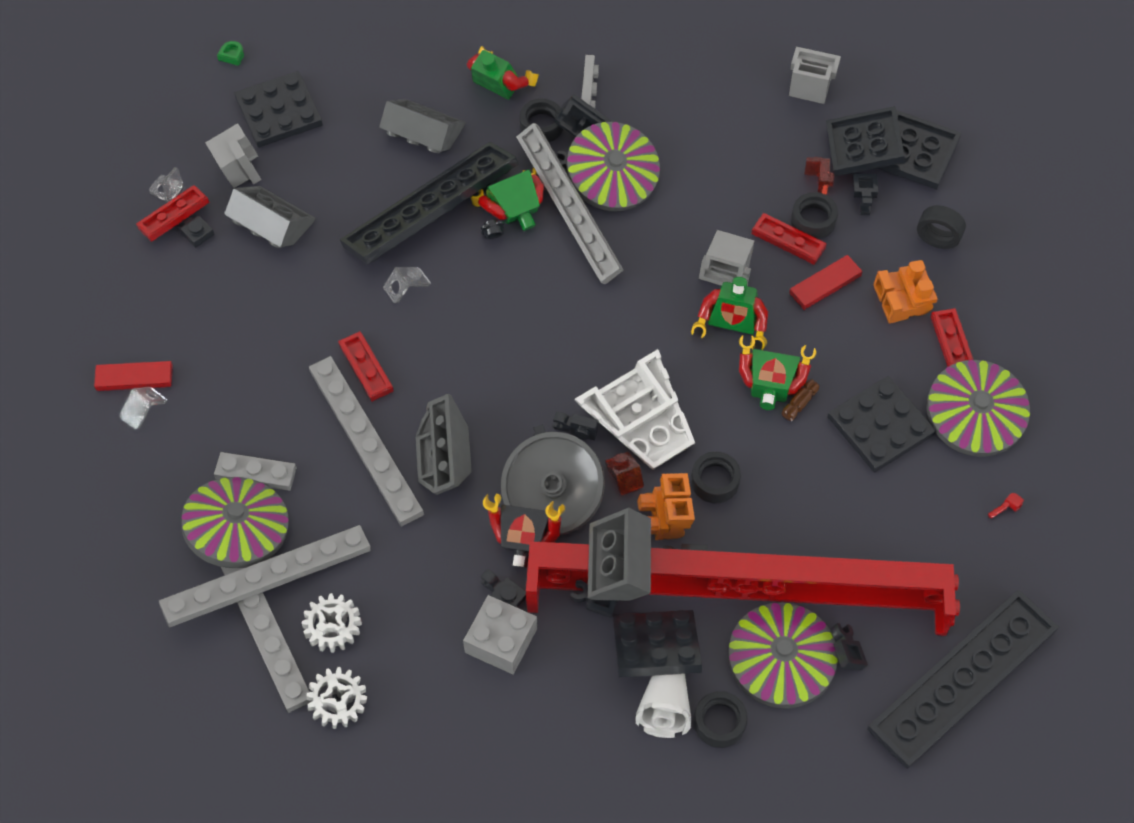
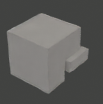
(812, 74)
(234, 155)
(727, 258)

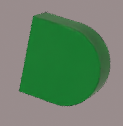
(231, 52)

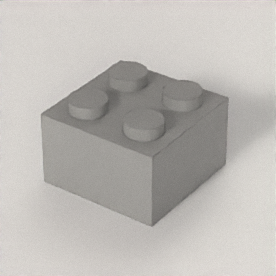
(500, 634)

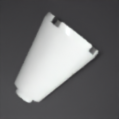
(665, 706)

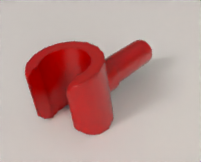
(1013, 501)

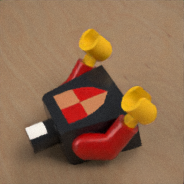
(518, 526)

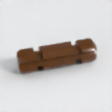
(800, 400)

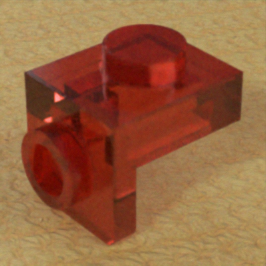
(820, 167)
(625, 472)

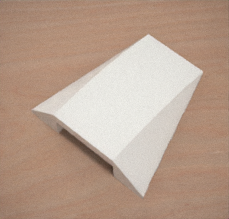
(642, 412)

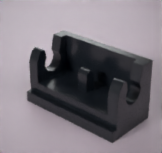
(578, 115)

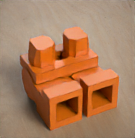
(905, 292)
(669, 506)

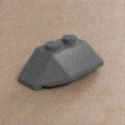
(442, 446)

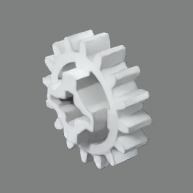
(331, 634)
(346, 693)

